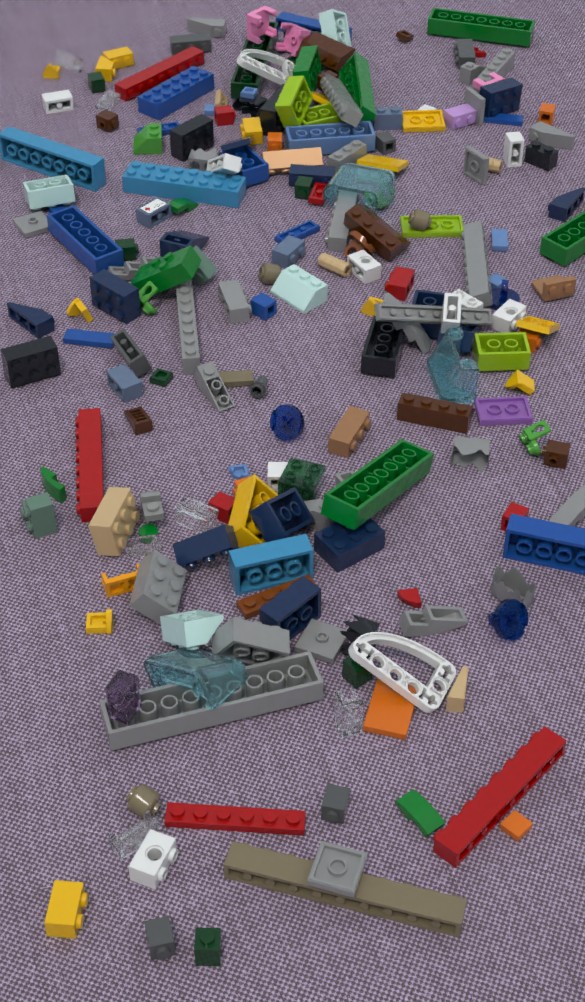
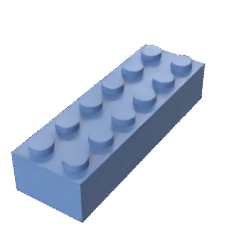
(329, 136)

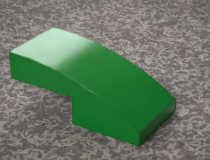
(182, 204)
(54, 488)
(420, 811)

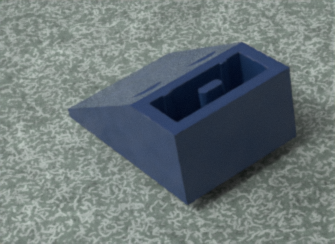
(180, 239)

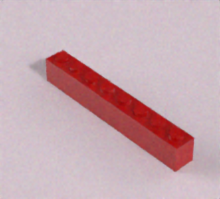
(158, 73)
(90, 462)
(498, 796)

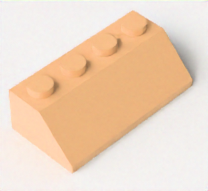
(281, 160)

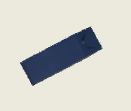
(564, 205)
(32, 319)

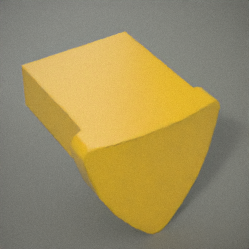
(51, 71)
(368, 307)
(78, 308)
(521, 381)
(100, 622)

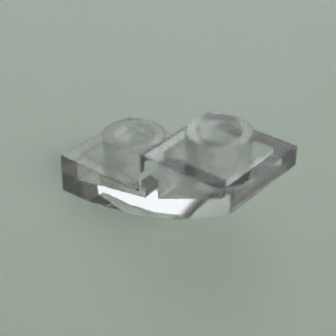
(107, 100)

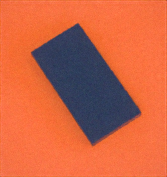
(237, 143)

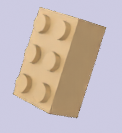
(114, 521)

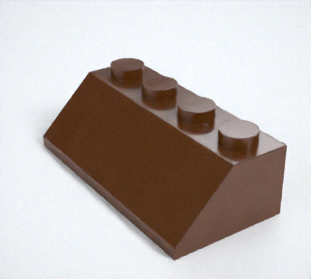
(331, 52)
(376, 231)
(434, 412)

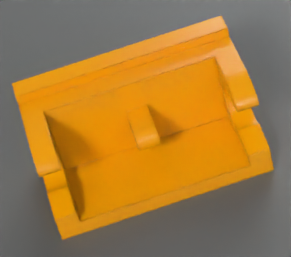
(119, 584)

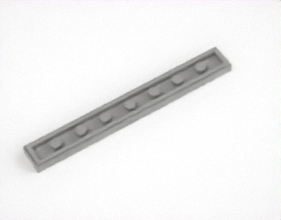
(429, 314)

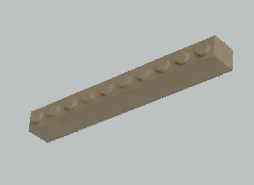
(373, 896)

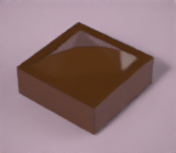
(404, 35)

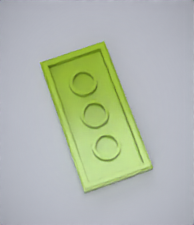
(440, 227)

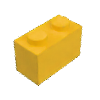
(121, 57)
(252, 126)
(65, 909)

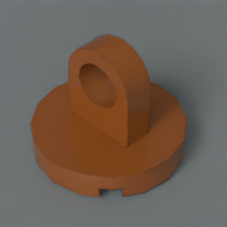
(359, 243)

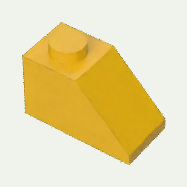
(107, 68)

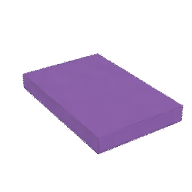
(503, 411)

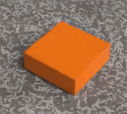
(516, 825)

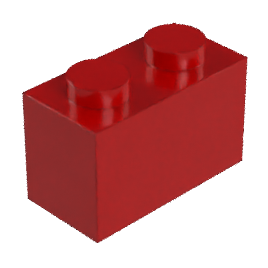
(400, 282)

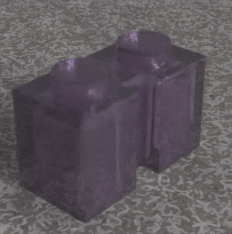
(123, 697)

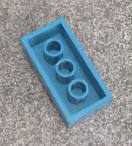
(270, 563)

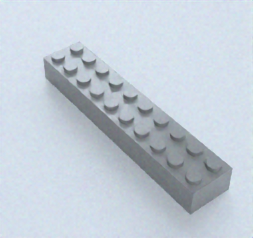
(176, 710)

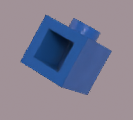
(263, 306)

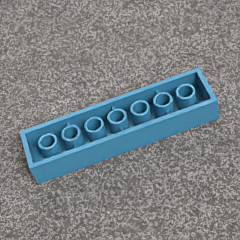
(52, 158)
(184, 183)

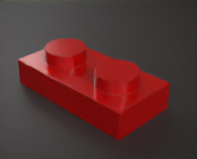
(316, 194)

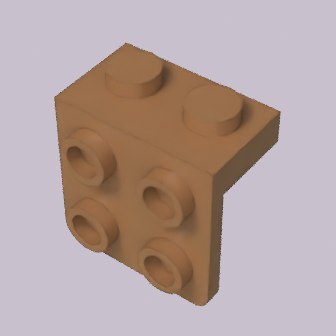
(555, 287)

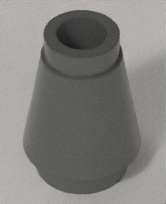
(258, 387)

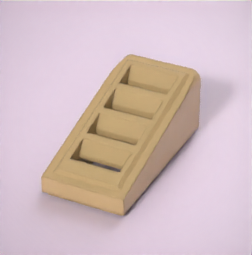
(457, 694)

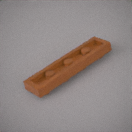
(250, 605)

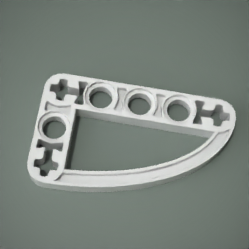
(246, 61)
(401, 686)

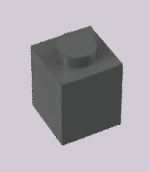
(385, 143)
(335, 803)
(159, 938)

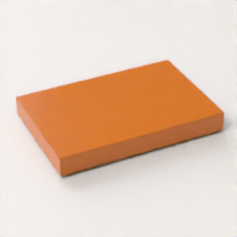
(389, 712)

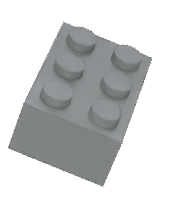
(157, 586)
(250, 641)

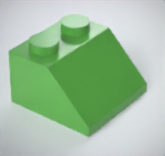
(148, 140)

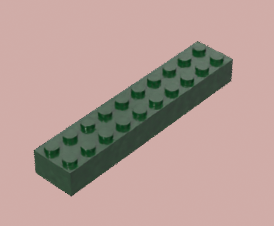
(245, 78)

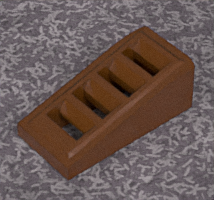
(139, 420)

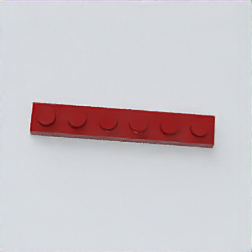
(235, 818)

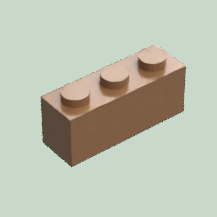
(349, 431)

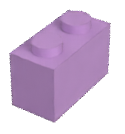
(460, 116)

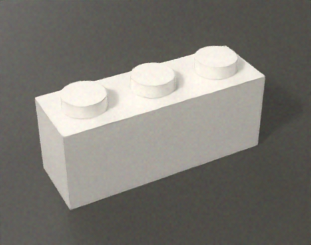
(225, 164)

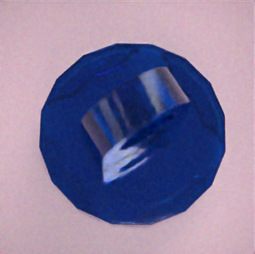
(502, 294)
(287, 422)
(509, 619)

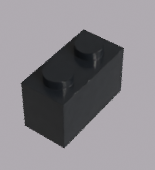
(541, 155)

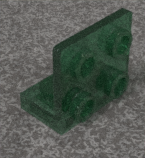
(303, 476)

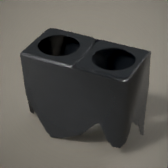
(240, 104)
(357, 629)

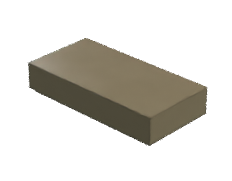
(237, 378)

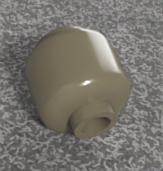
(419, 220)
(269, 273)
(142, 799)

